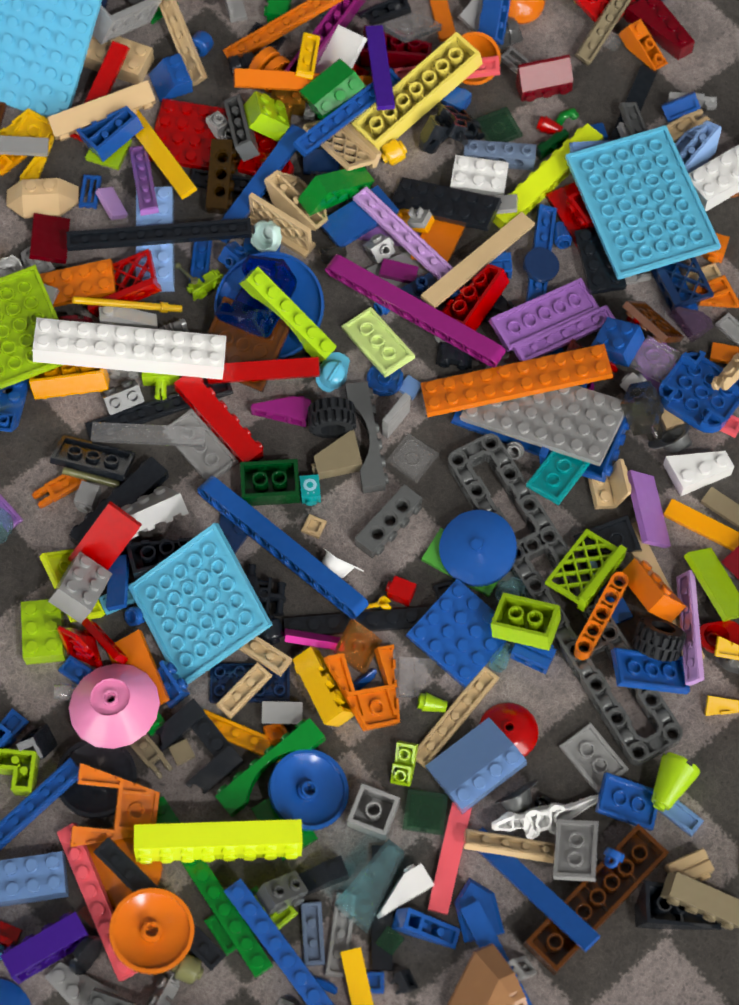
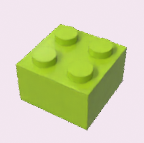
(266, 115)

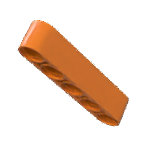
(597, 623)

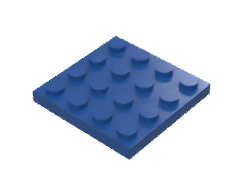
(457, 633)

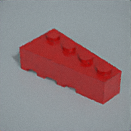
(478, 298)

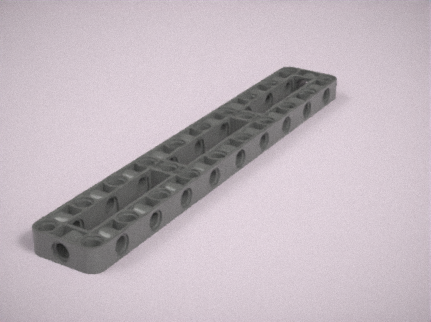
(540, 526)

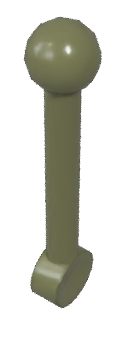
(194, 280)

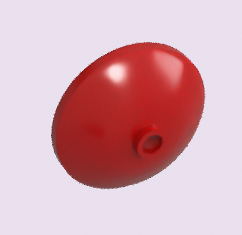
(524, 725)

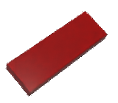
(105, 641)

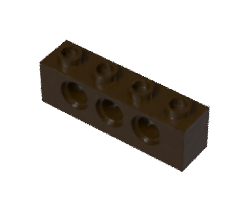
(219, 149)

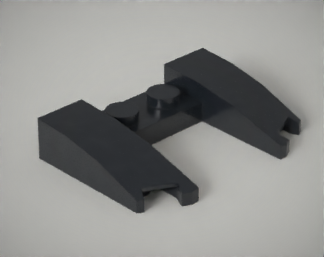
(386, 11)
(226, 758)

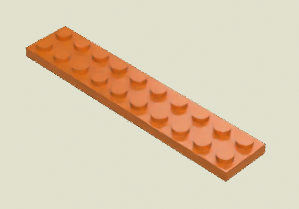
(516, 380)

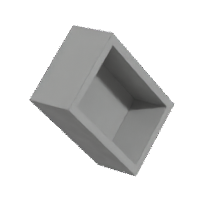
(80, 587)

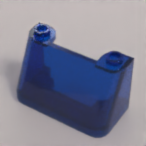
(250, 313)

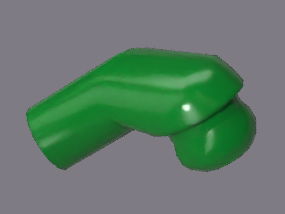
(569, 113)

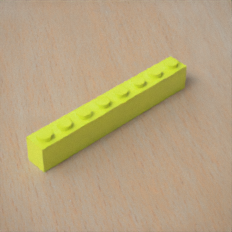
(546, 177)

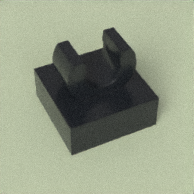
(405, 981)

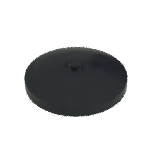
(97, 801)

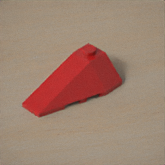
(81, 645)

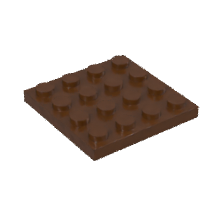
(246, 347)

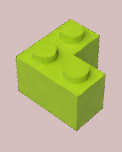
(23, 767)

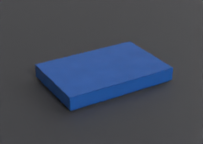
(626, 801)

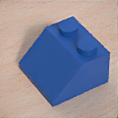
(171, 78)

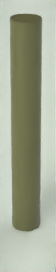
(90, 477)

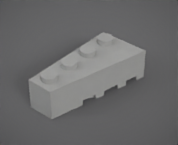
(156, 508)

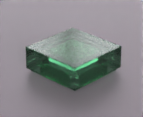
(390, 940)

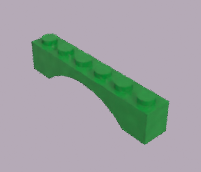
(237, 793)

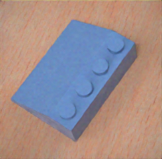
(476, 765)

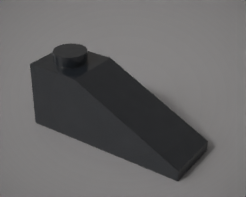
(324, 875)

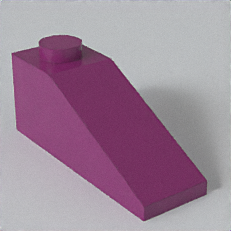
(288, 410)

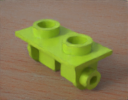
(200, 290)

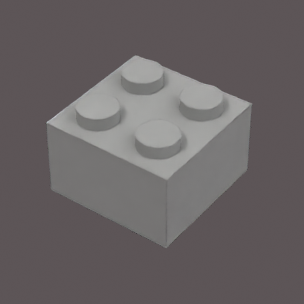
(373, 812)

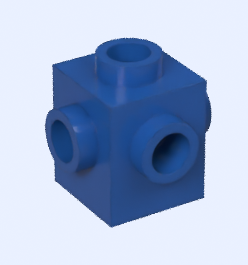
(232, 254)

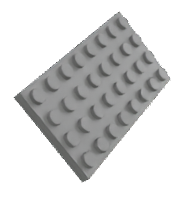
(563, 420)

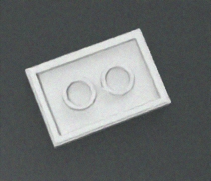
(344, 46)

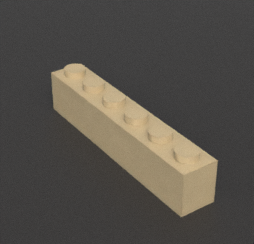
(134, 97)

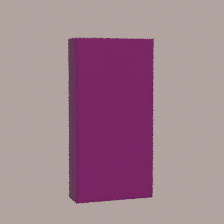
(398, 271)

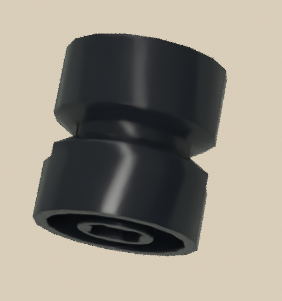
(240, 62)

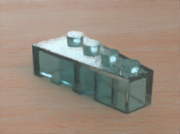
(367, 891)

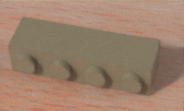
(701, 899)

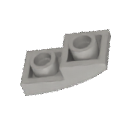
(219, 126)

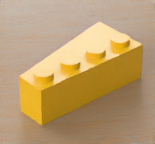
(322, 687)

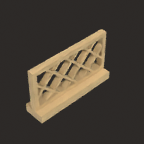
(357, 144)
(294, 234)

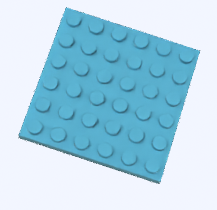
(200, 604)

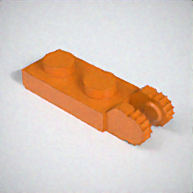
(57, 489)

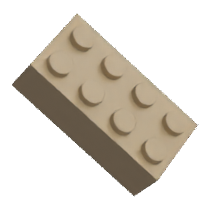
(135, 65)

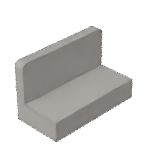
(236, 10)

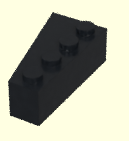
(148, 554)

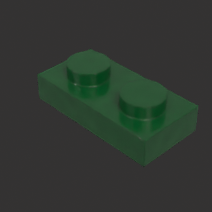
(549, 146)

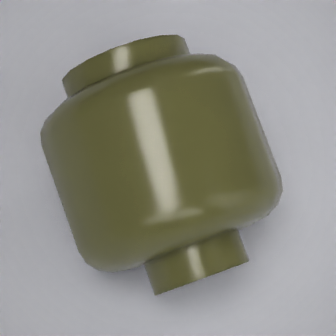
(188, 969)

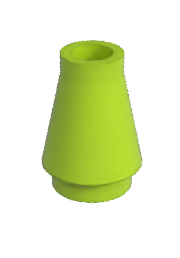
(431, 703)

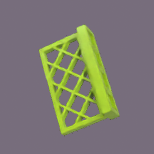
(597, 580)

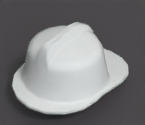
(336, 565)

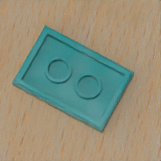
(557, 476)

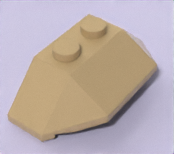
(284, 191)
(42, 196)

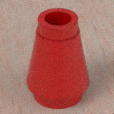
(548, 126)

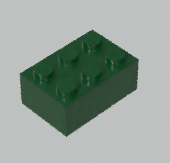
(270, 482)

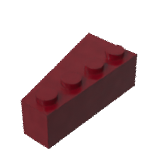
(662, 27)
(400, 53)

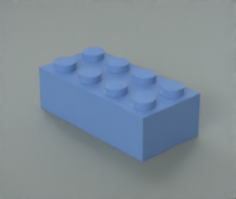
(33, 879)

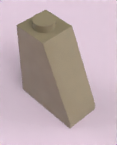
(338, 458)

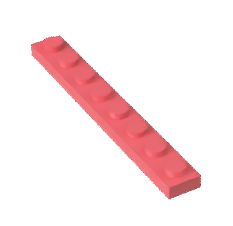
(94, 895)

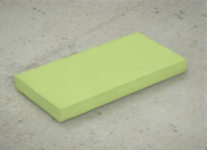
(378, 342)

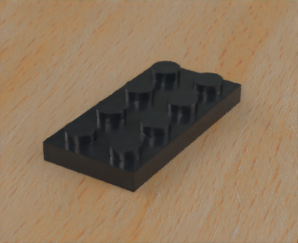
(596, 264)
(92, 457)

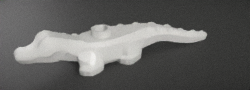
(542, 817)

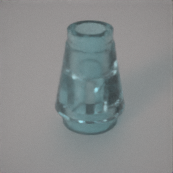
(500, 659)

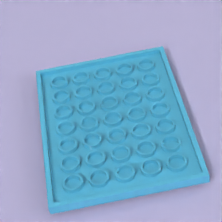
(44, 51)
(642, 202)

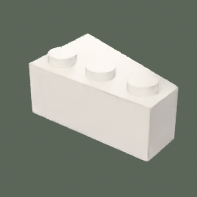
(697, 470)

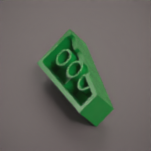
(333, 189)

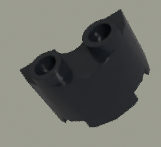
(450, 355)

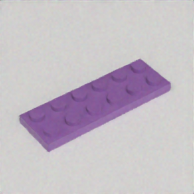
(543, 314)

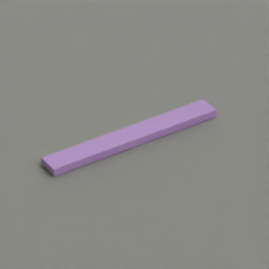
(402, 233)

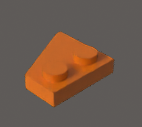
(723, 294)

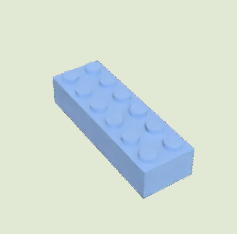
(163, 253)

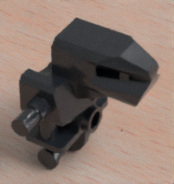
(448, 124)
(263, 590)

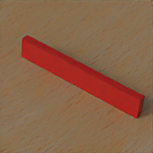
(107, 74)
(269, 370)

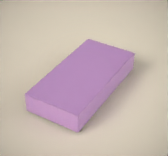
(111, 203)

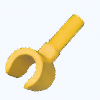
(382, 602)

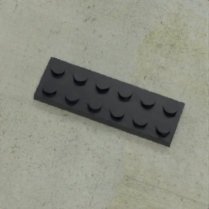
(448, 203)

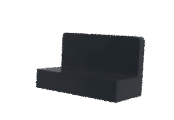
(41, 739)

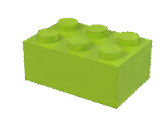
(526, 621)
(39, 632)

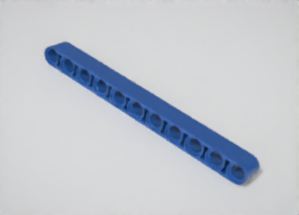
(283, 547)

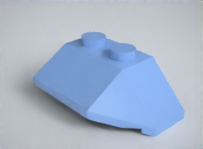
(698, 145)

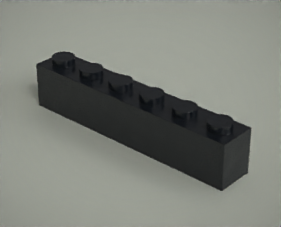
(137, 484)

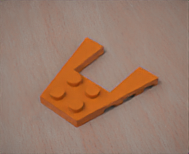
(372, 706)
(133, 807)

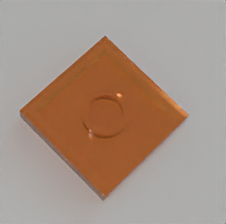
(358, 646)

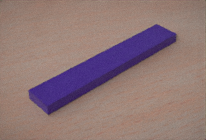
(380, 67)

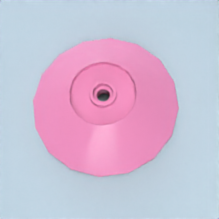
(115, 722)

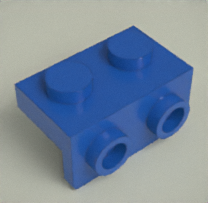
(175, 686)

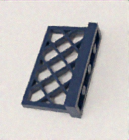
(669, 289)

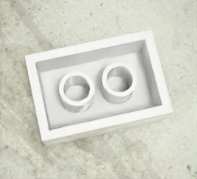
(479, 175)

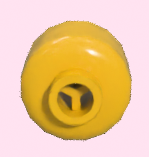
(393, 152)

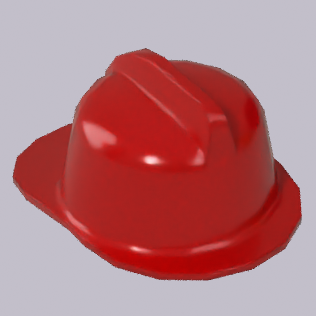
(728, 630)

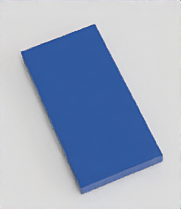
(352, 221)
(642, 672)

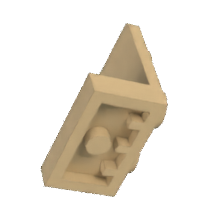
(614, 490)

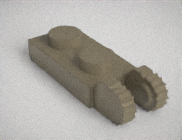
(150, 754)

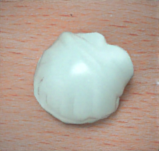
(266, 236)

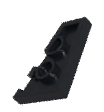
(616, 532)

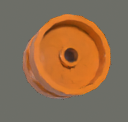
(269, 60)

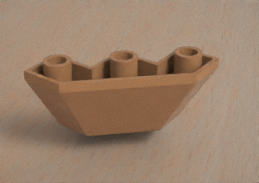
(488, 981)

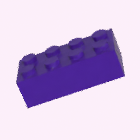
(44, 948)

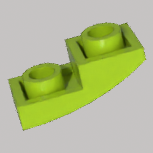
(404, 763)

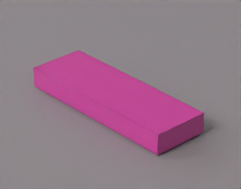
(311, 639)

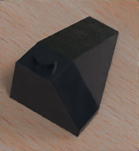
(656, 913)

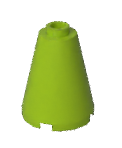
(672, 780)

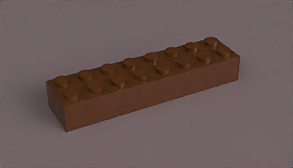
(599, 899)

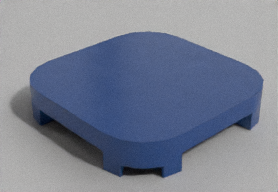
(690, 396)

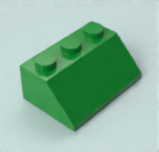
(331, 89)

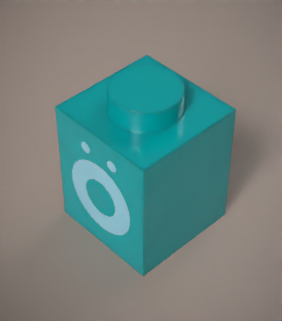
(310, 489)

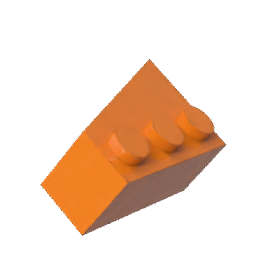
(653, 591)

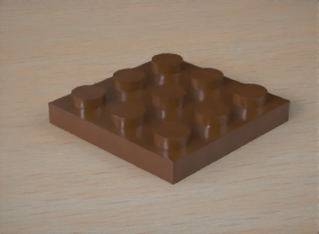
(652, 321)

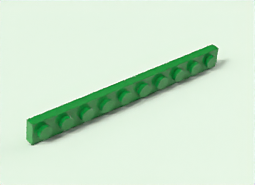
(220, 904)

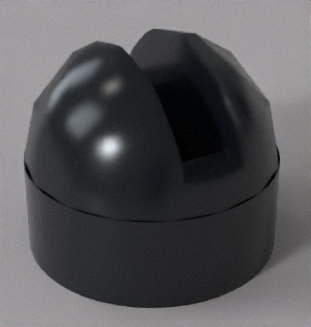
(545, 798)

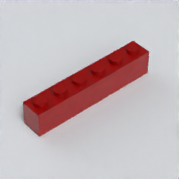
(218, 419)

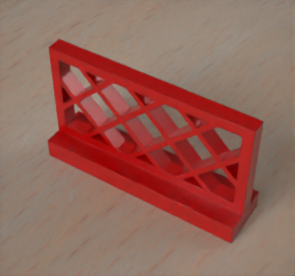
(140, 288)

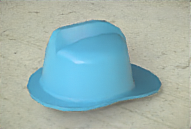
(333, 372)

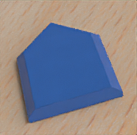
(469, 894)

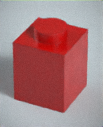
(400, 590)

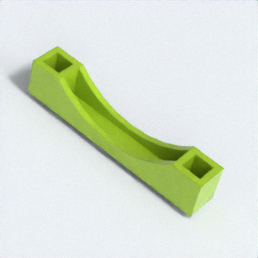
(307, 332)

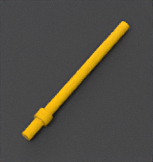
(162, 307)

